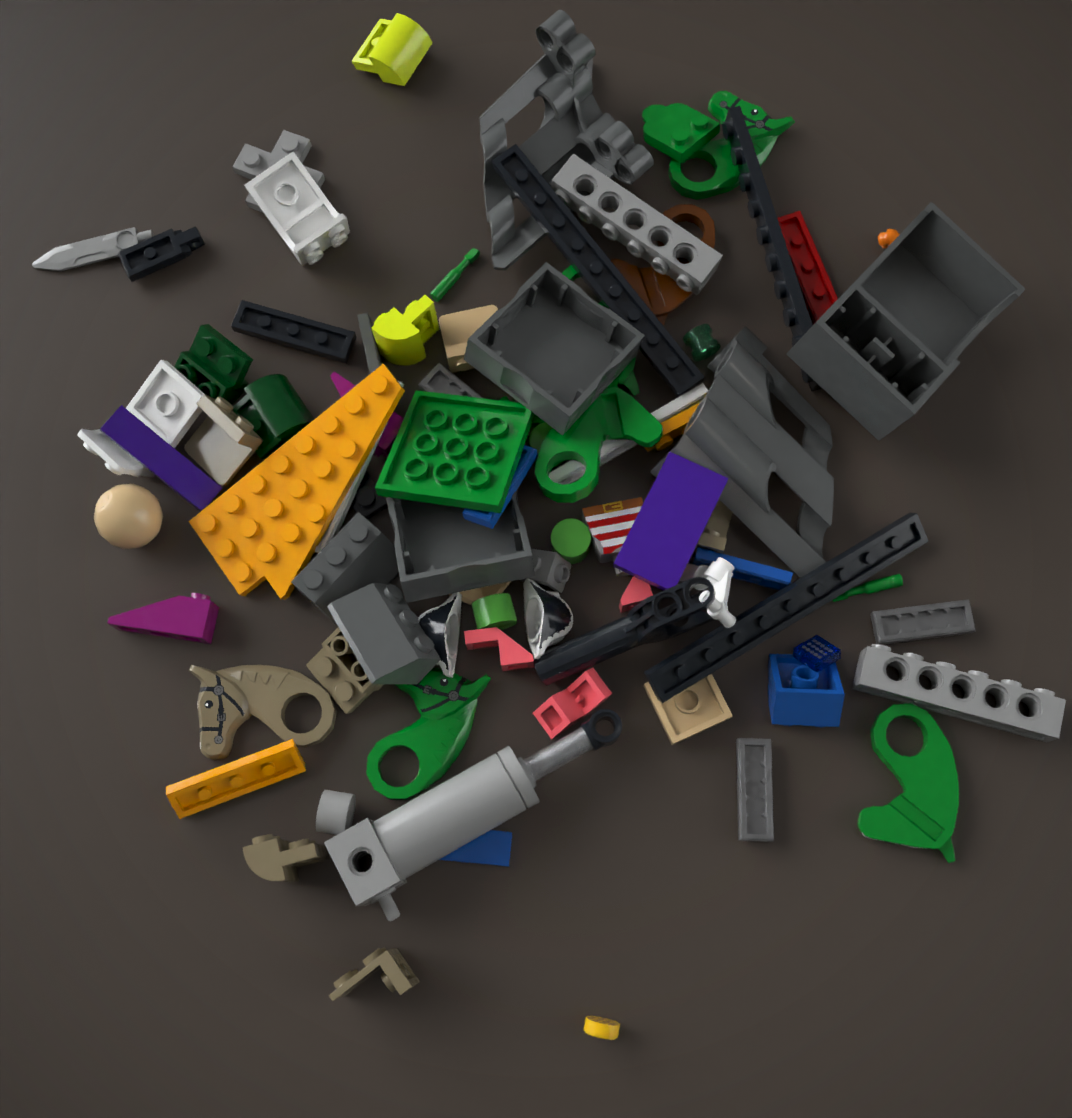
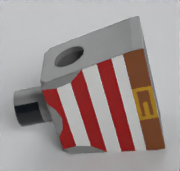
(610, 526)

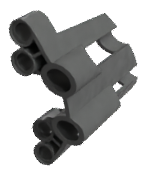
(569, 127)
(740, 439)

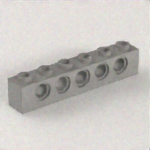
(580, 176)
(1044, 708)

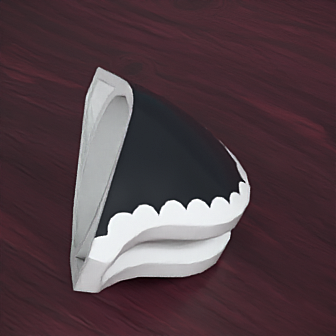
(545, 616)
(443, 628)

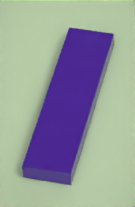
(160, 458)

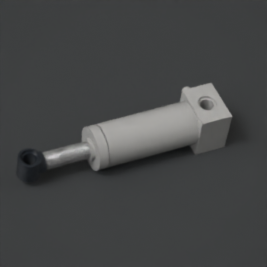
(452, 815)

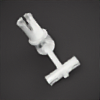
(720, 575)

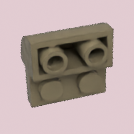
(341, 673)
(279, 859)

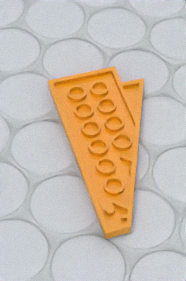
(285, 504)

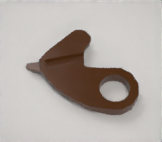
(659, 290)

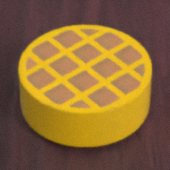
(601, 1027)

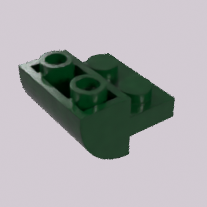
(215, 365)
(273, 411)

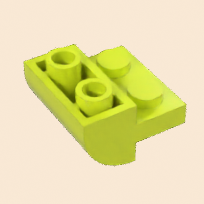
(393, 49)
(402, 336)

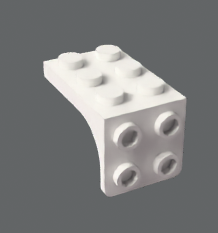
(298, 209)
(164, 405)

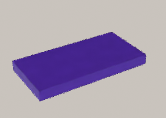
(670, 522)

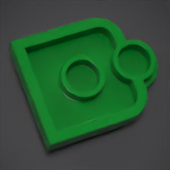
(677, 129)

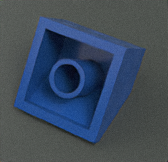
(802, 695)

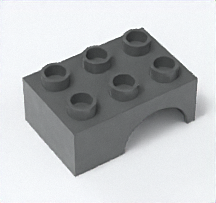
(905, 322)

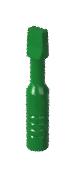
(453, 276)
(873, 586)

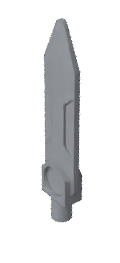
(90, 250)

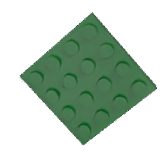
(456, 451)

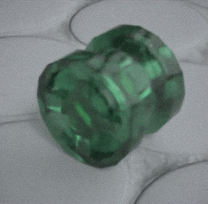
(701, 342)

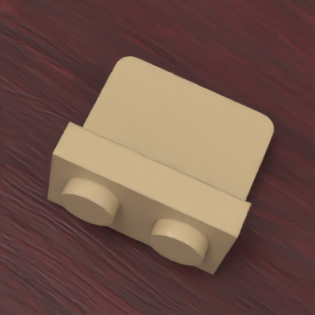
(457, 329)

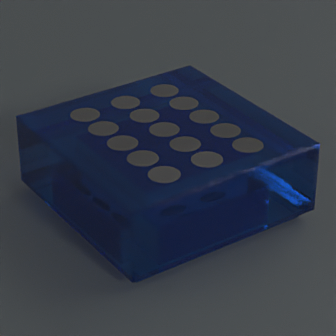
(816, 653)

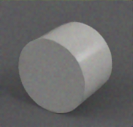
(335, 812)

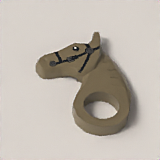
(261, 691)

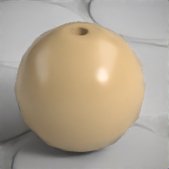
(128, 516)

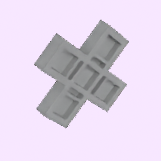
(254, 161)

